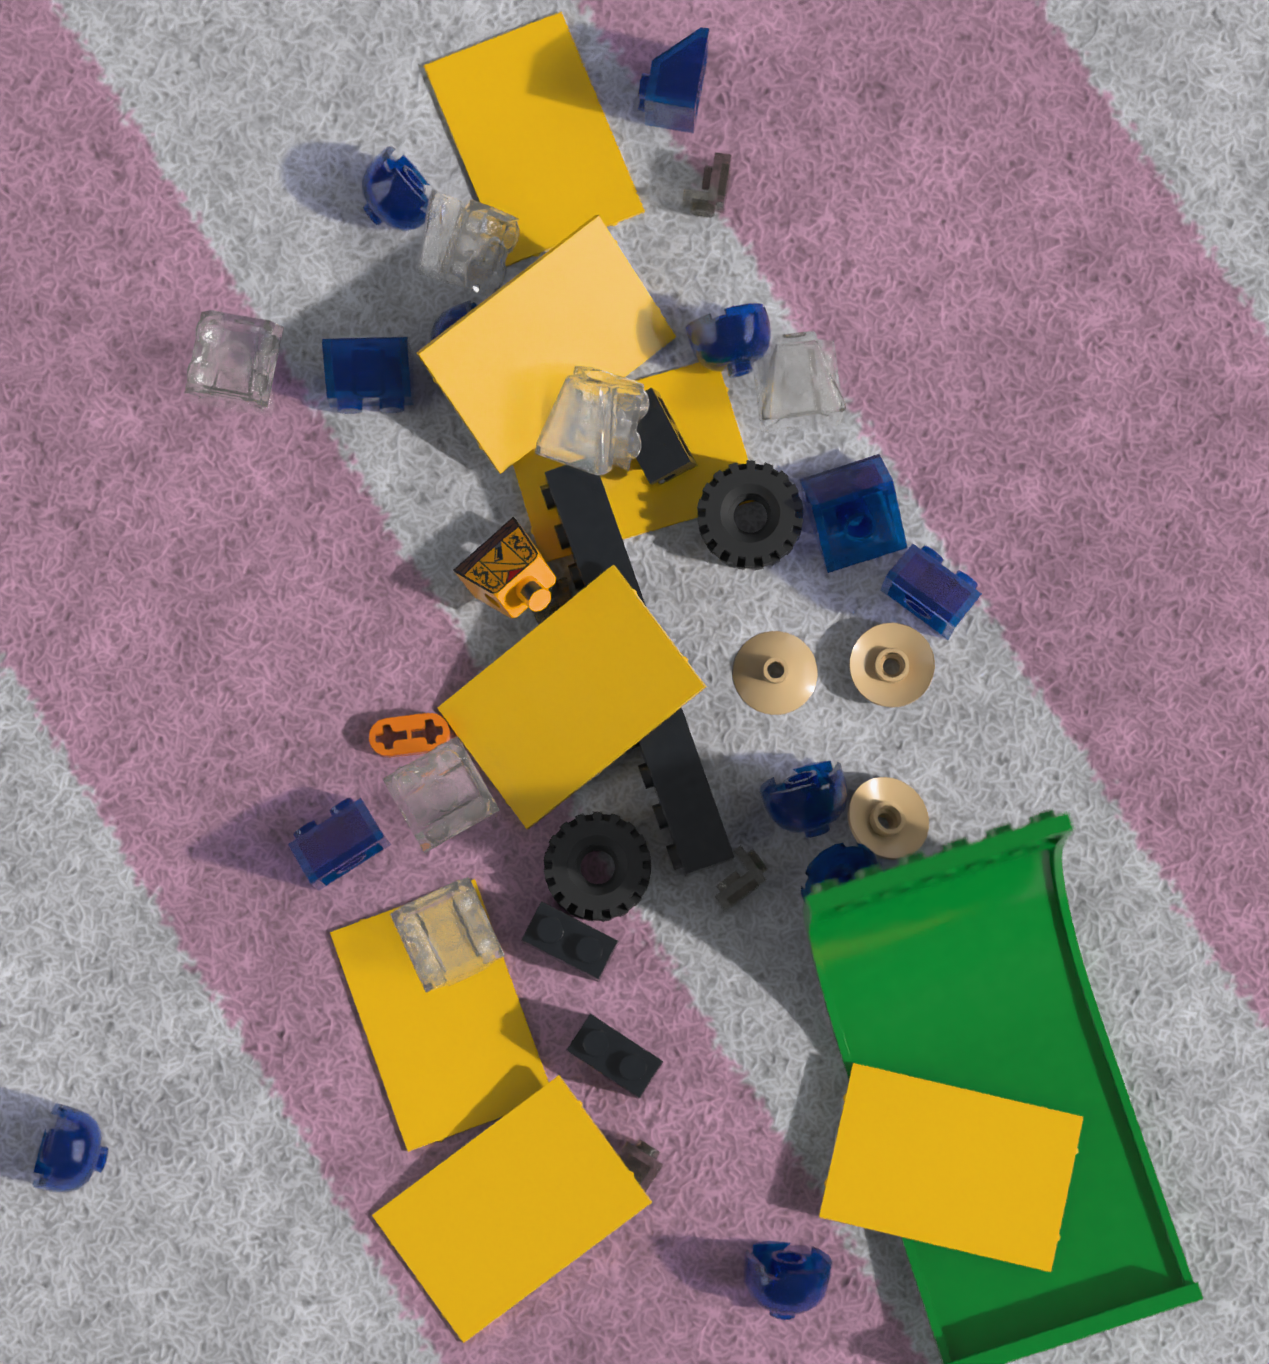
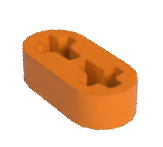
(408, 724)

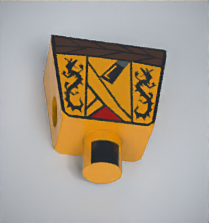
(508, 572)

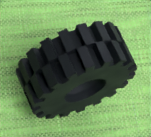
(758, 484)
(592, 834)

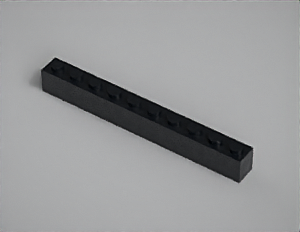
(669, 749)

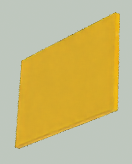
(534, 134)
(520, 343)
(709, 428)
(571, 697)
(442, 1053)
(951, 1167)
(511, 1208)

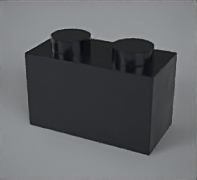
(570, 941)
(614, 1056)

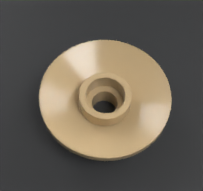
(896, 643)
(771, 694)
(899, 806)

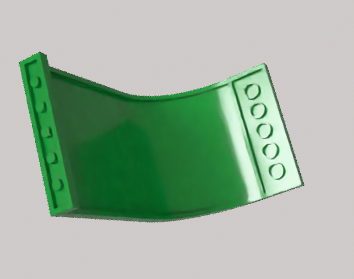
(978, 983)

